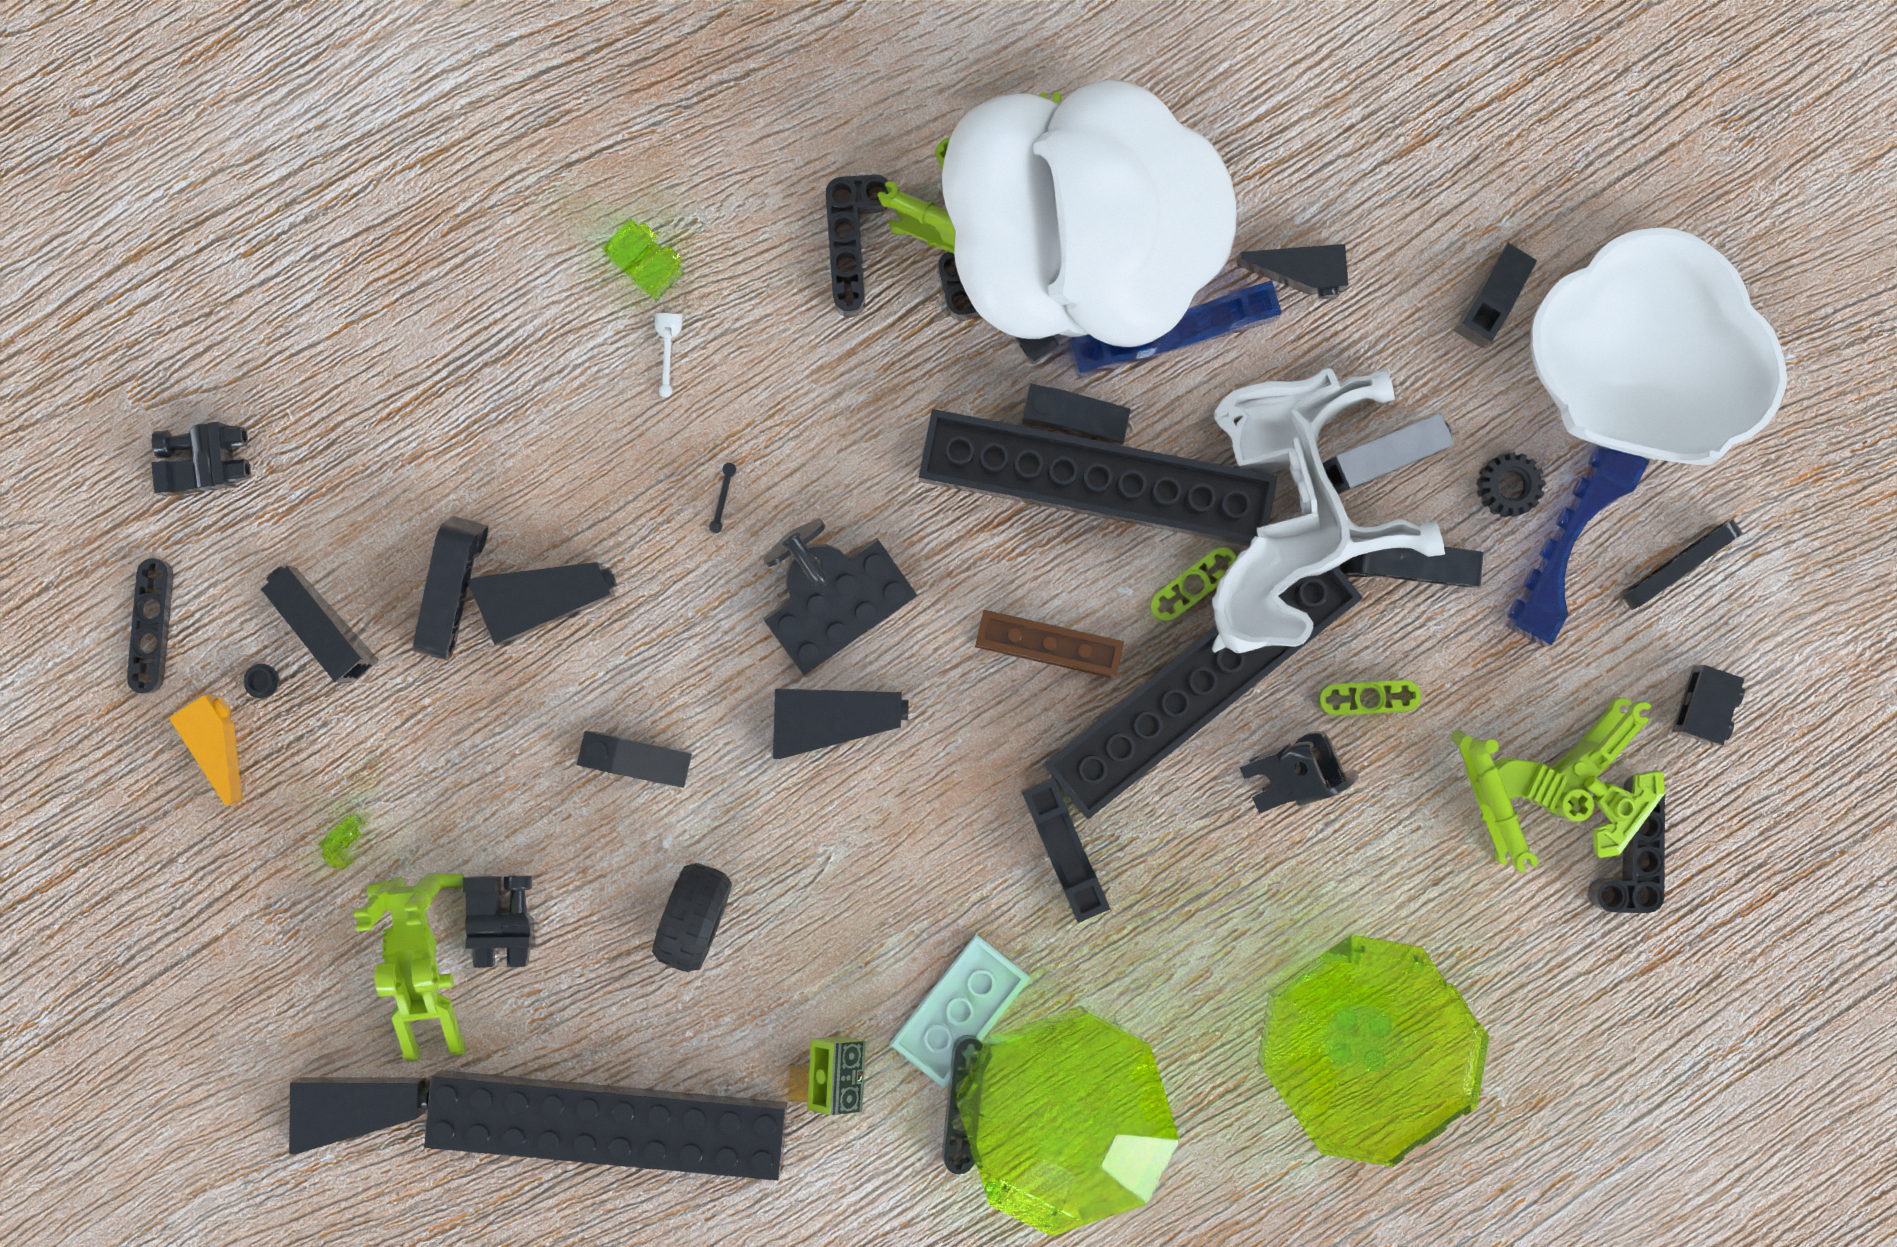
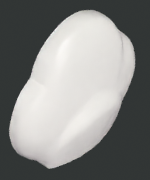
(1137, 211)
(1006, 216)
(1658, 350)

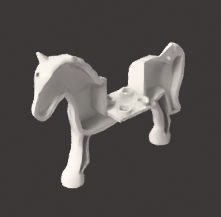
(1277, 433)

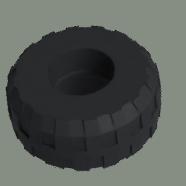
(691, 917)

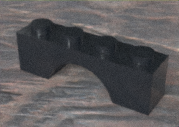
(1065, 850)

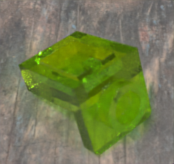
(343, 835)

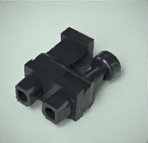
(210, 461)
(494, 928)

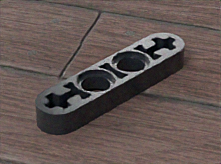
(1681, 564)
(143, 625)
(950, 1146)

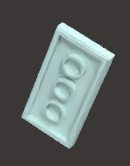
(961, 1003)

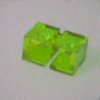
(643, 259)

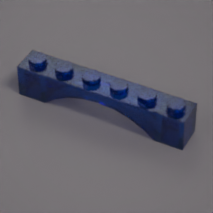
(1200, 324)
(1543, 604)

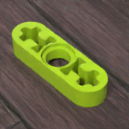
(1167, 593)
(1393, 687)

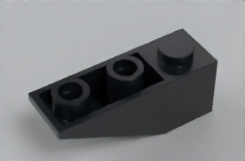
(1495, 296)

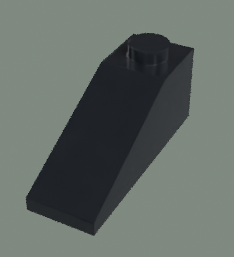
(1306, 269)
(1075, 413)
(634, 759)

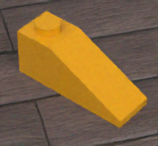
(212, 741)

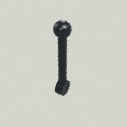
(729, 471)

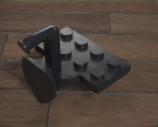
(834, 598)

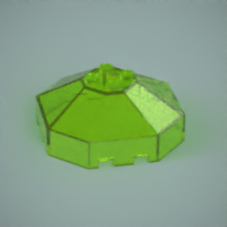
(1372, 1050)
(1067, 1120)

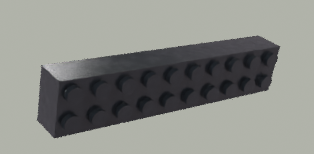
(1096, 478)
(1182, 701)
(606, 1125)

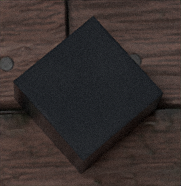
(1037, 348)

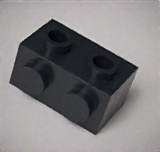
(1709, 705)

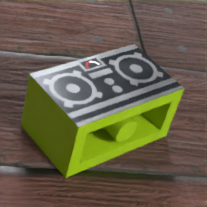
(836, 1075)

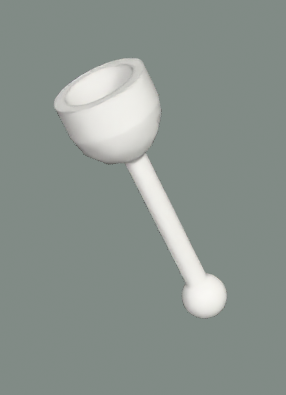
(668, 327)

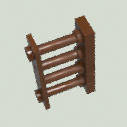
(1049, 644)

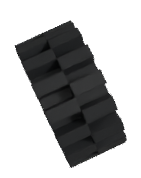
(1531, 485)

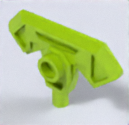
(1624, 809)

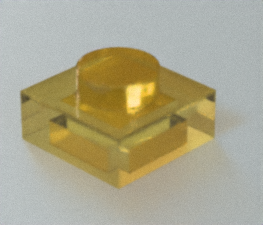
(798, 1083)

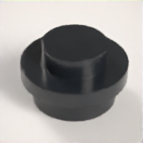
(261, 681)

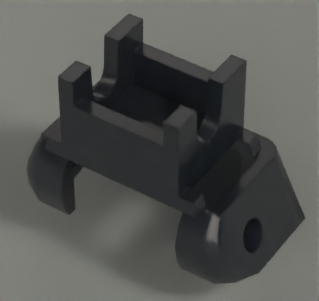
(1320, 778)

